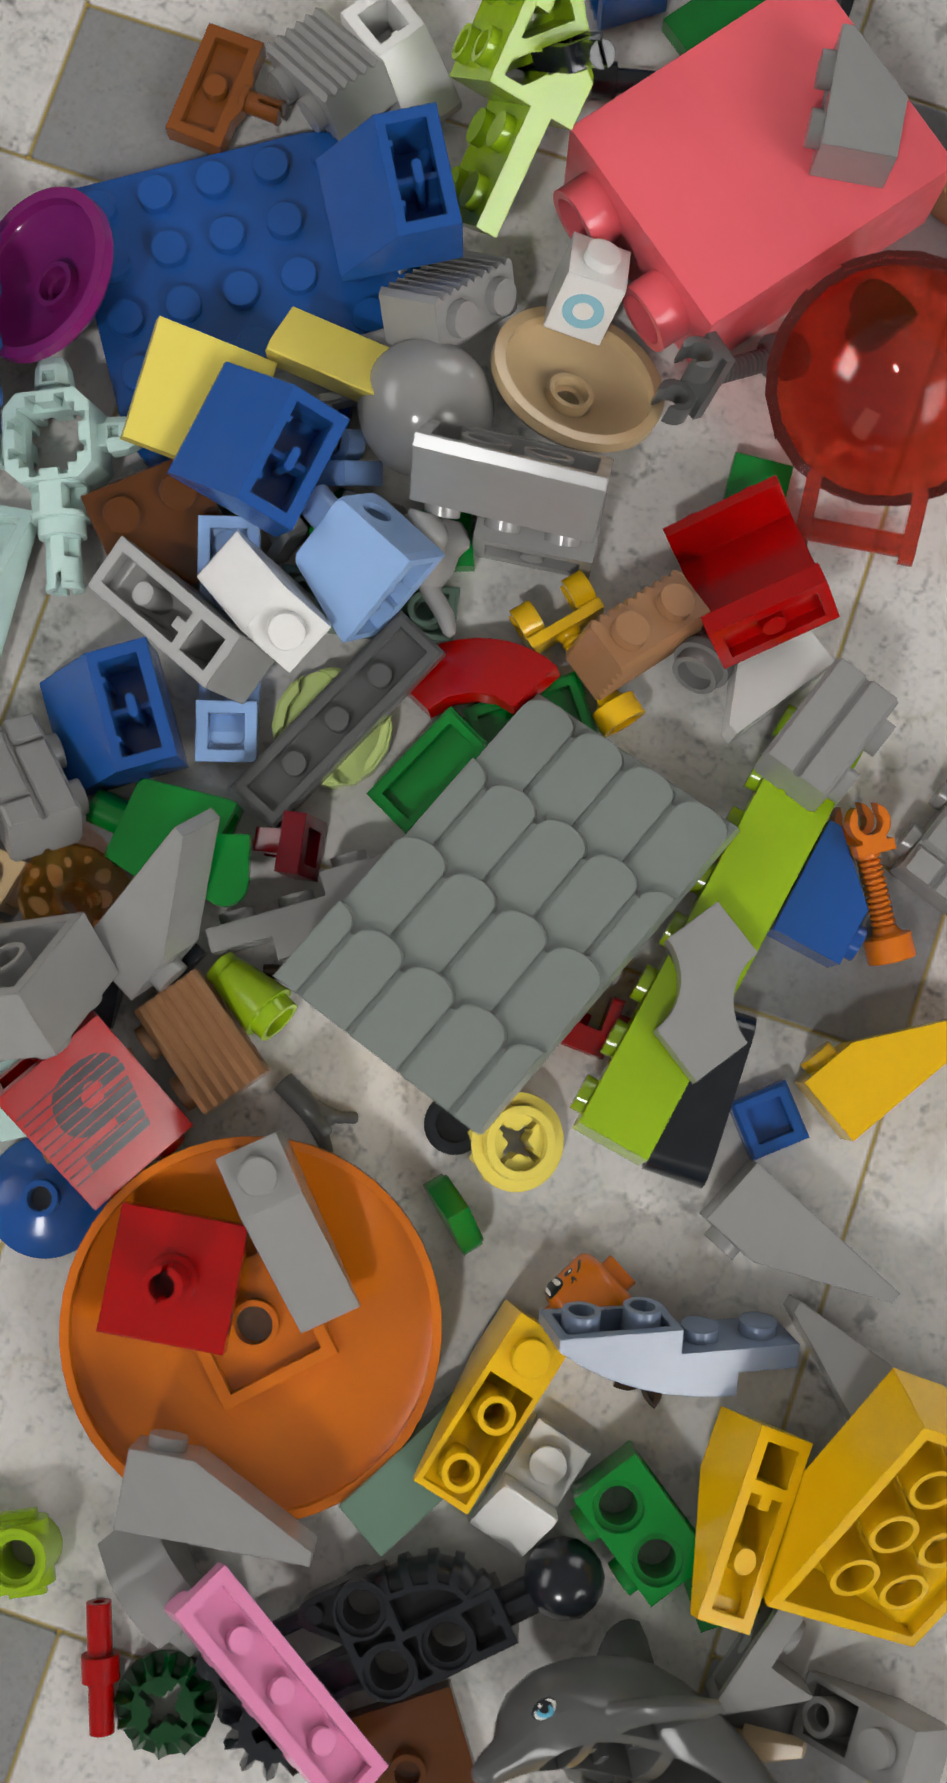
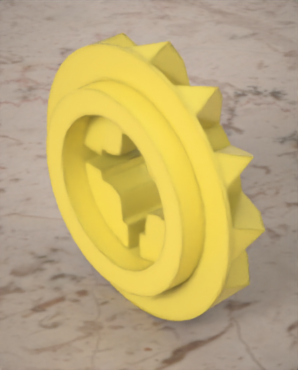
(541, 1137)

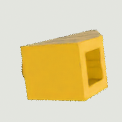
(488, 1406)

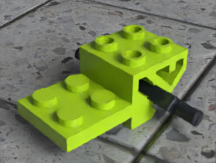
(537, 74)

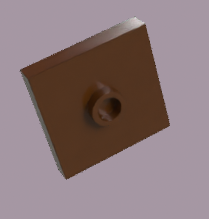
(419, 1737)

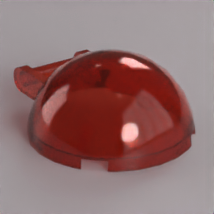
(865, 394)

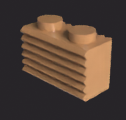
(636, 634)
(200, 1043)

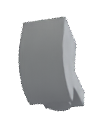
(145, 1578)

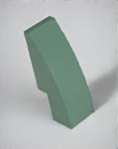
(390, 1499)

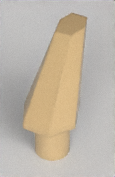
(773, 1745)

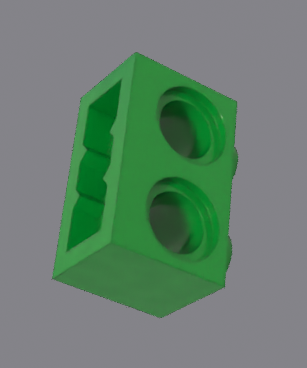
(648, 1517)

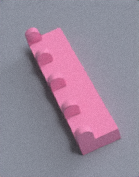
(273, 1681)

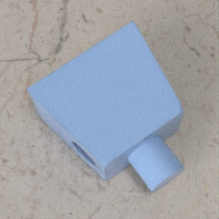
(362, 560)

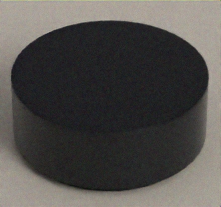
(446, 1131)

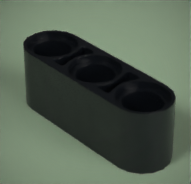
(698, 1122)

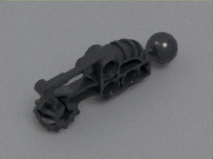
(414, 1596)

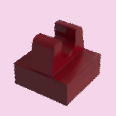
(295, 845)

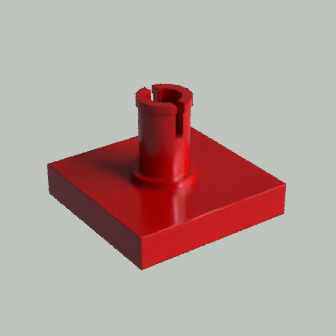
(173, 1278)

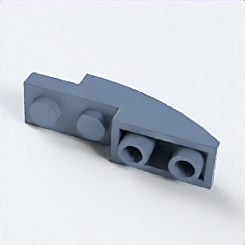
(657, 1354)

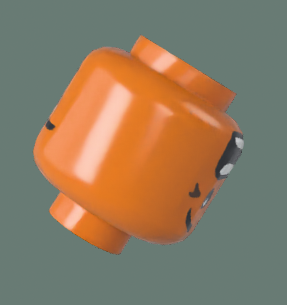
(590, 1282)

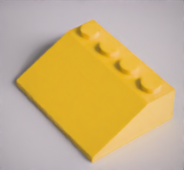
(873, 1519)

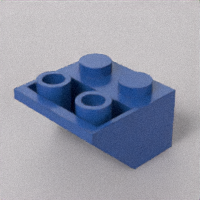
(391, 194)
(258, 447)
(114, 717)

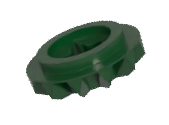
(156, 1675)

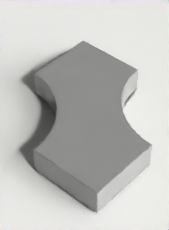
(707, 965)

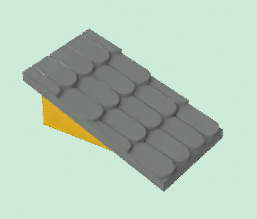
(506, 910)

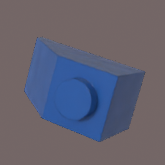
(824, 904)

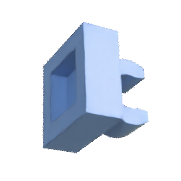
(345, 467)

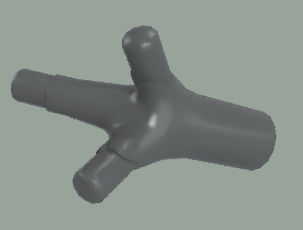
(313, 1112)

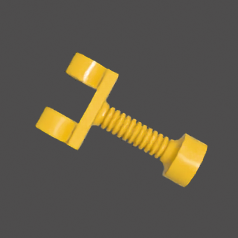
(618, 708)

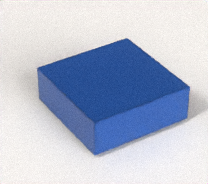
(768, 1120)

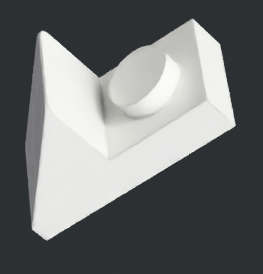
(530, 1487)

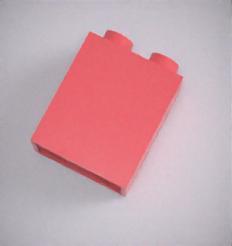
(714, 183)

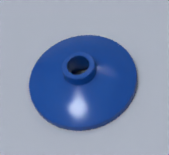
(35, 1230)

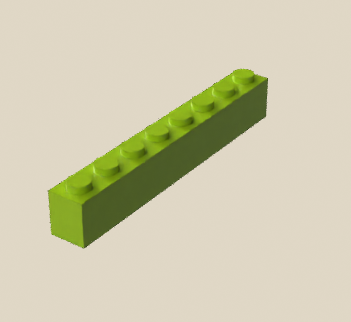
(750, 880)

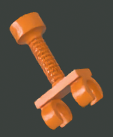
(887, 942)

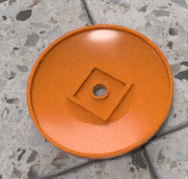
(286, 1412)

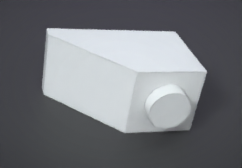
(264, 601)
(770, 680)

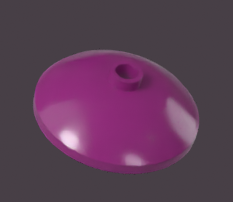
(51, 272)

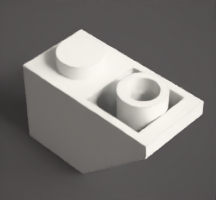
(408, 51)

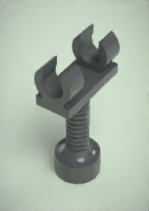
(708, 369)

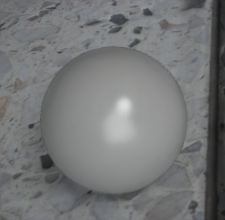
(417, 384)

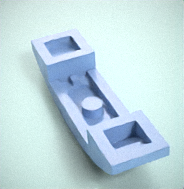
(222, 726)

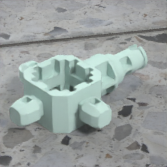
(57, 492)

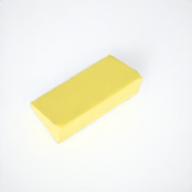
(324, 353)

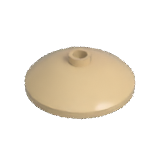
(575, 389)

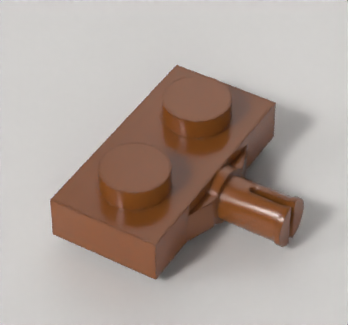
(221, 92)

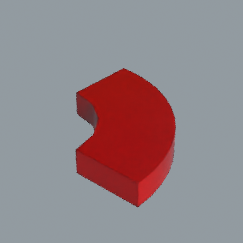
(484, 673)

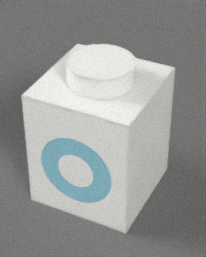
(587, 288)

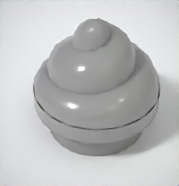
(699, 666)

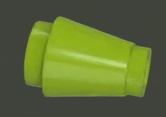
(252, 996)

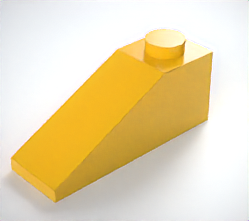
(871, 1075)
(741, 1515)

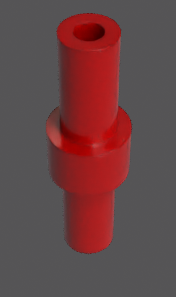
(100, 1667)

